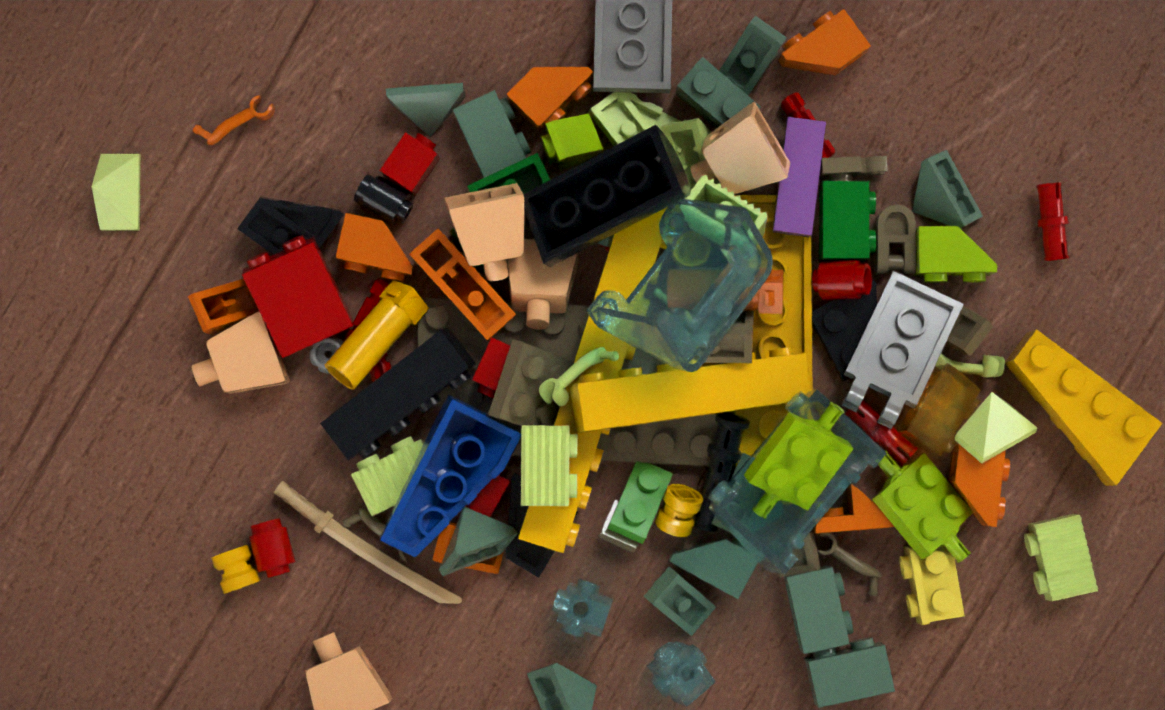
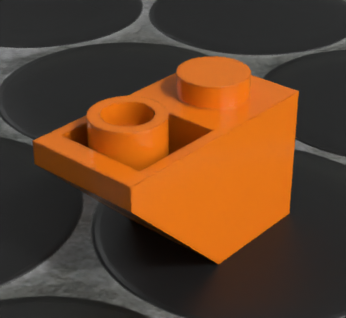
(828, 48)
(547, 91)
(371, 245)
(980, 483)

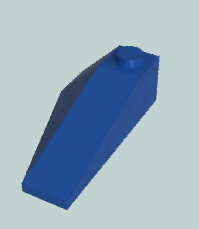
(453, 466)

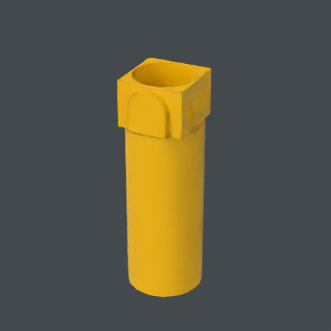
(376, 334)

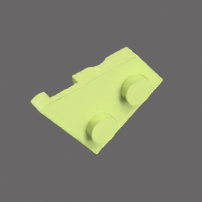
(625, 115)

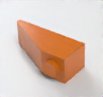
(462, 284)

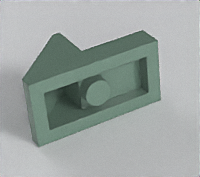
(752, 54)
(679, 601)

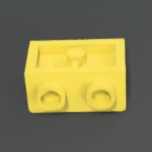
(933, 585)

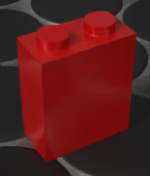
(296, 295)

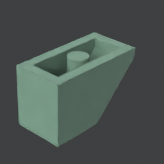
(719, 563)

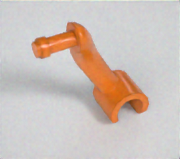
(235, 121)

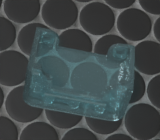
(694, 288)
(787, 524)

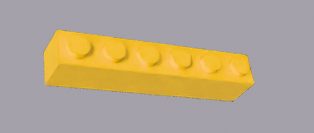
(682, 394)

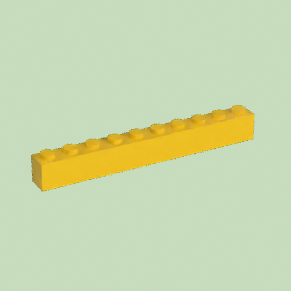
(627, 263)

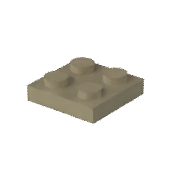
(518, 393)

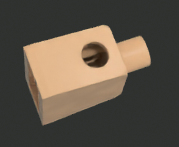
(743, 153)
(489, 227)
(540, 288)
(242, 358)
(344, 679)

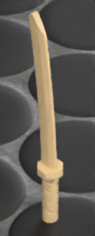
(326, 523)

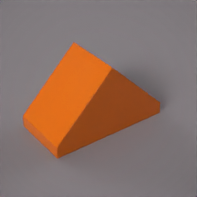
(223, 306)

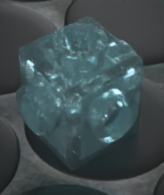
(592, 620)
(680, 672)

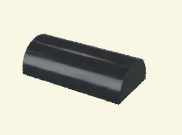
(605, 195)

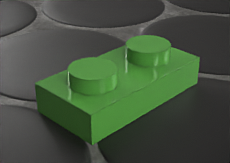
(640, 501)

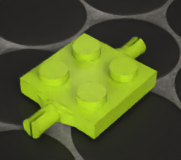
(798, 461)
(923, 506)

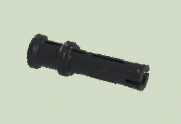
(719, 452)

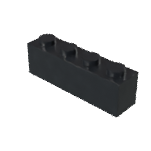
(398, 394)

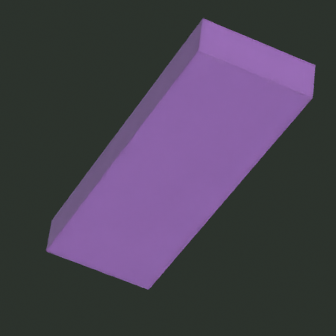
(799, 190)

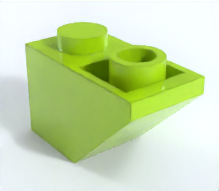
(571, 141)
(950, 252)

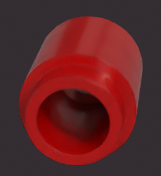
(842, 279)
(271, 547)

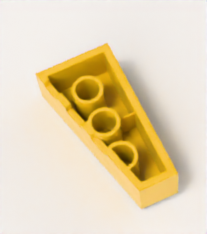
(1092, 413)

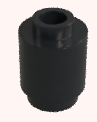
(383, 199)

